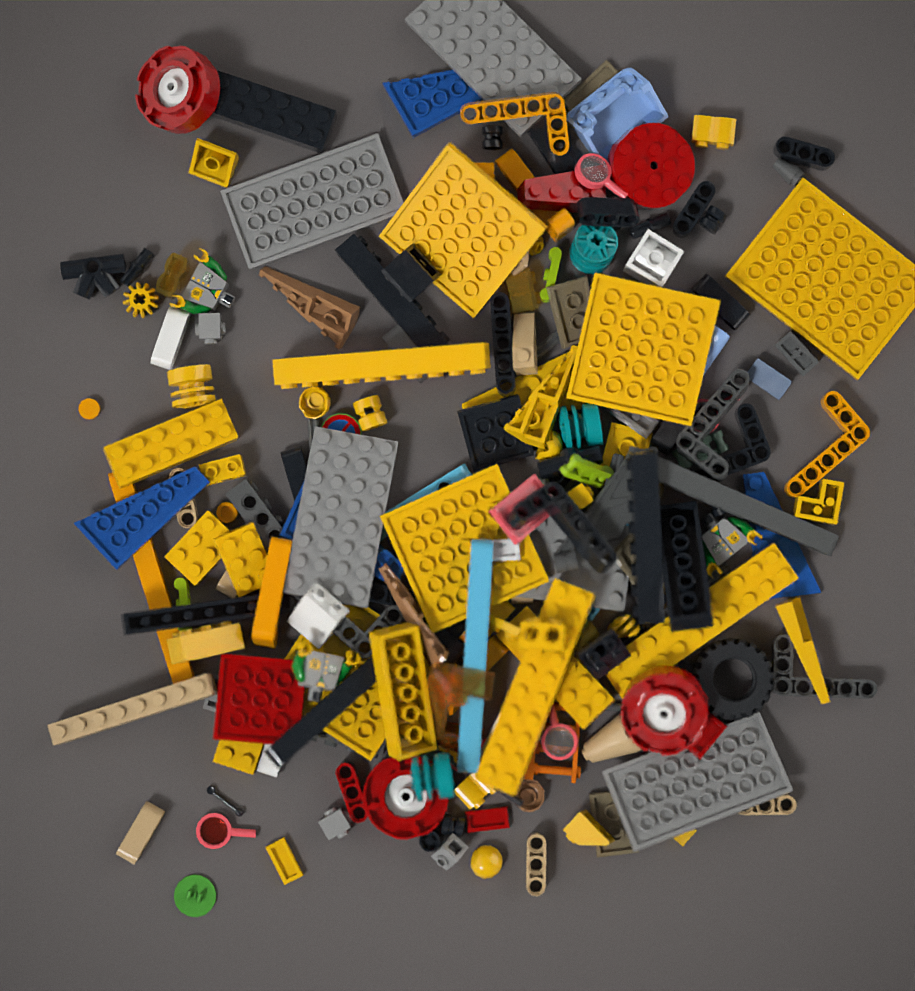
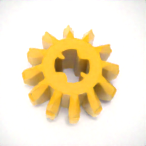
(143, 292)

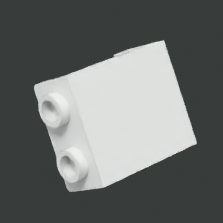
(317, 615)

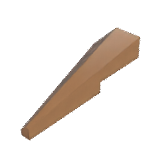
(327, 311)
(431, 647)

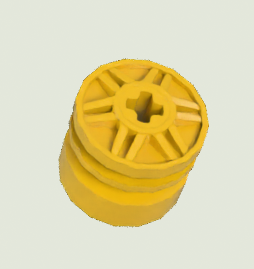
(191, 386)

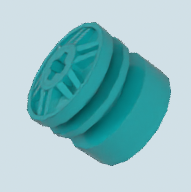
(589, 257)
(581, 425)
(432, 777)

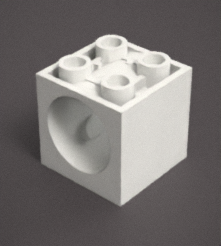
(653, 260)

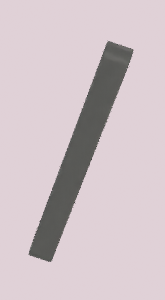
(744, 506)

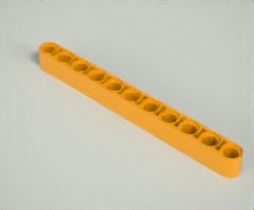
(154, 588)

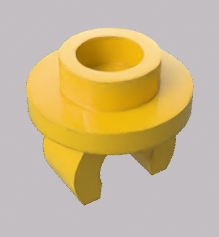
(537, 247)

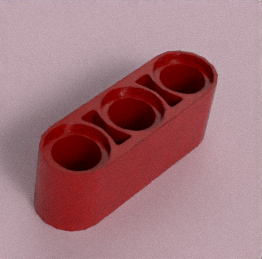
(345, 783)

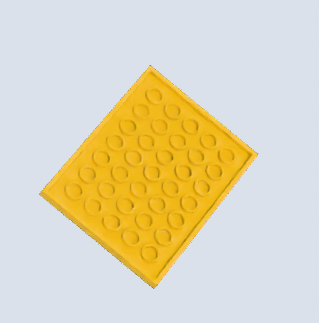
(828, 278)

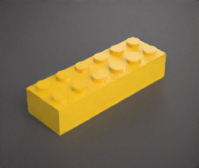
(170, 443)
(403, 690)
(579, 691)

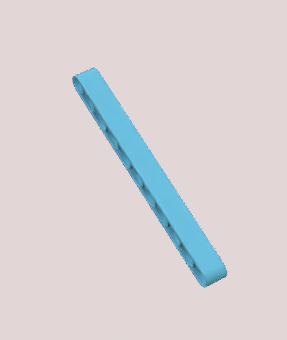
(475, 651)

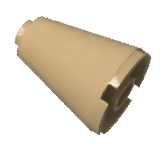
(609, 742)

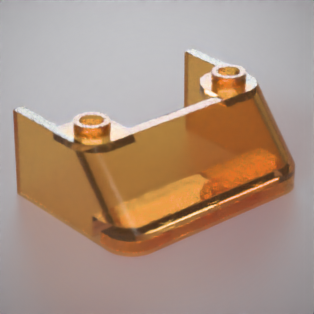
(452, 687)

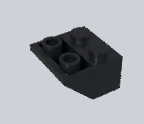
(411, 273)
(604, 654)

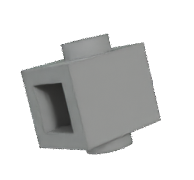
(210, 328)
(335, 823)
(449, 851)

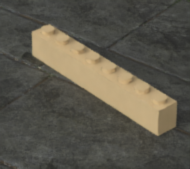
(132, 709)

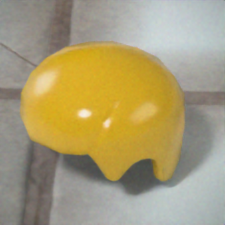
(314, 402)
(553, 447)
(486, 861)

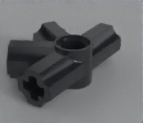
(101, 278)
(551, 467)

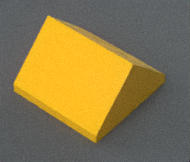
(213, 163)

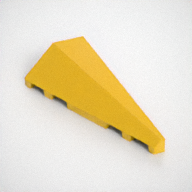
(538, 415)
(796, 624)

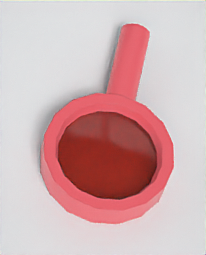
(216, 830)

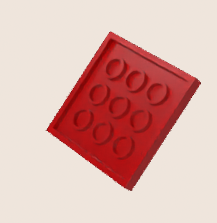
(256, 699)

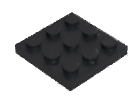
(485, 433)

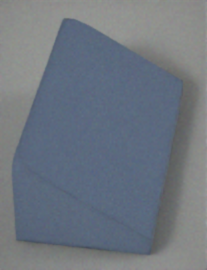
(768, 379)

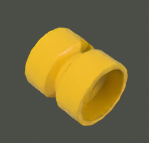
(373, 419)

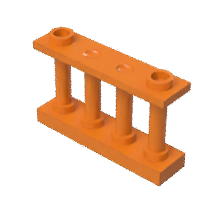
(574, 771)

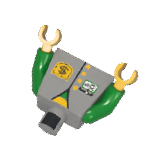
(205, 288)
(724, 540)
(320, 670)

